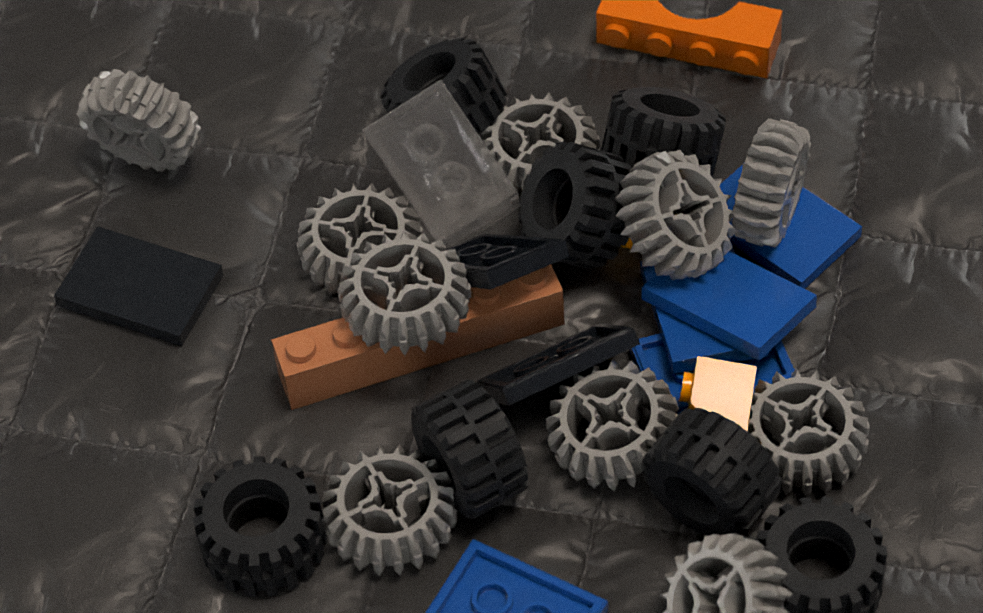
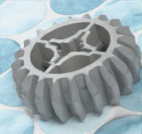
(138, 120)
(531, 128)
(771, 182)
(675, 215)
(345, 225)
(401, 281)
(612, 407)
(808, 448)
(375, 533)
(748, 588)

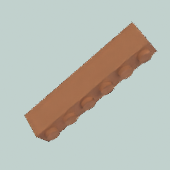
(333, 361)

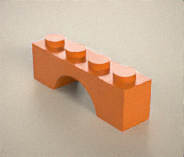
(736, 41)

